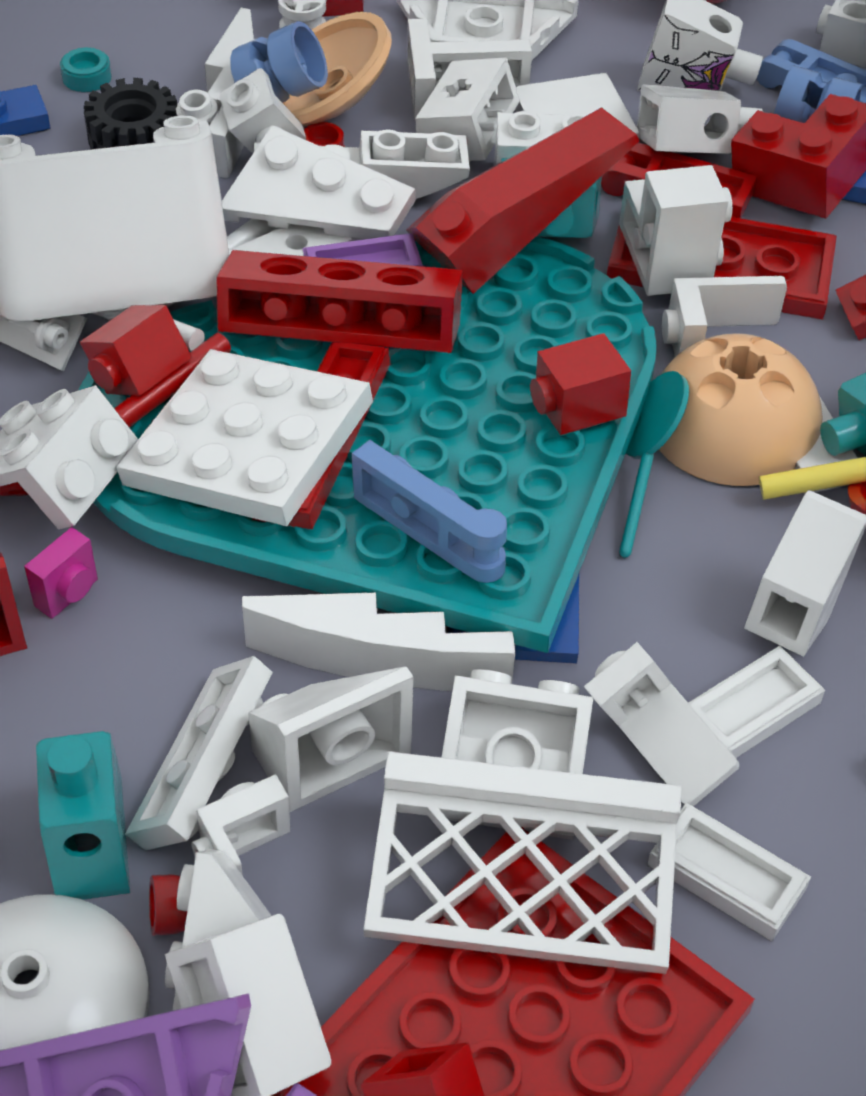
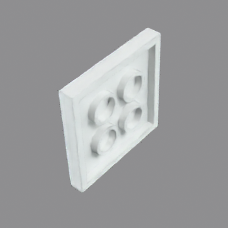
(246, 436)

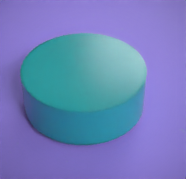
(85, 69)

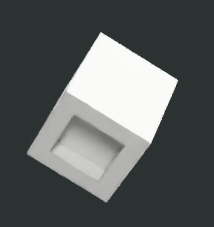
(844, 31)

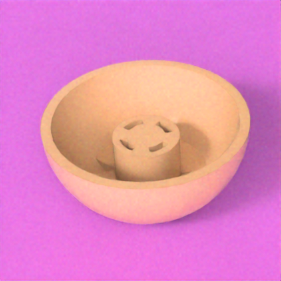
(745, 412)

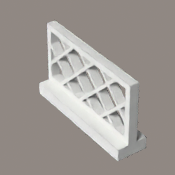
(535, 800)

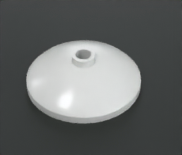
(85, 966)

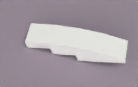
(218, 78)
(350, 638)

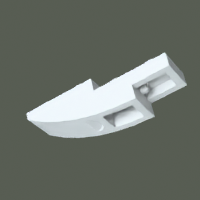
(414, 159)

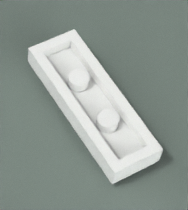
(199, 754)

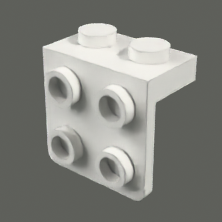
(63, 451)

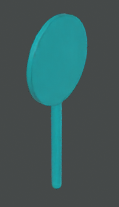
(657, 422)

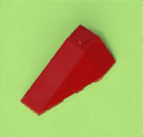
(507, 206)

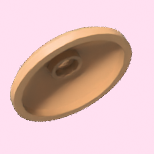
(355, 55)

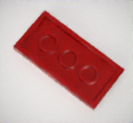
(762, 250)

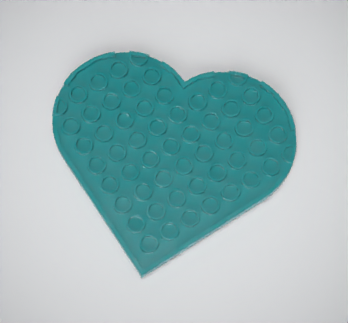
(464, 426)

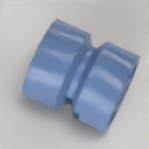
(289, 58)
(805, 90)

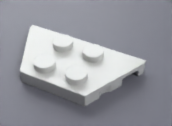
(493, 19)

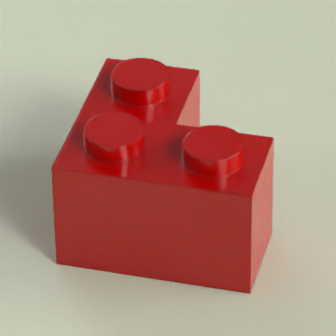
(808, 162)

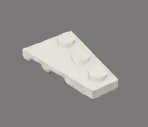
(314, 187)

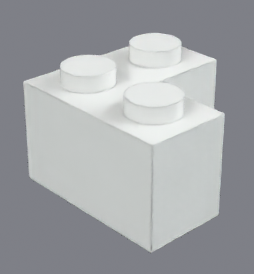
(675, 225)

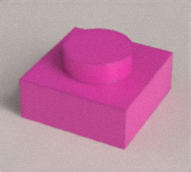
(61, 573)

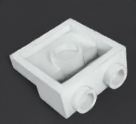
(518, 725)

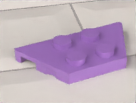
(155, 1055)

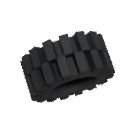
(127, 113)

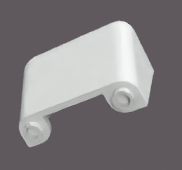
(110, 224)

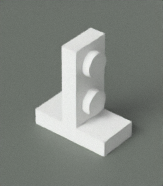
(430, 59)

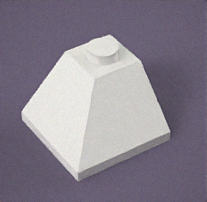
(333, 732)

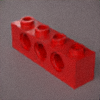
(339, 300)

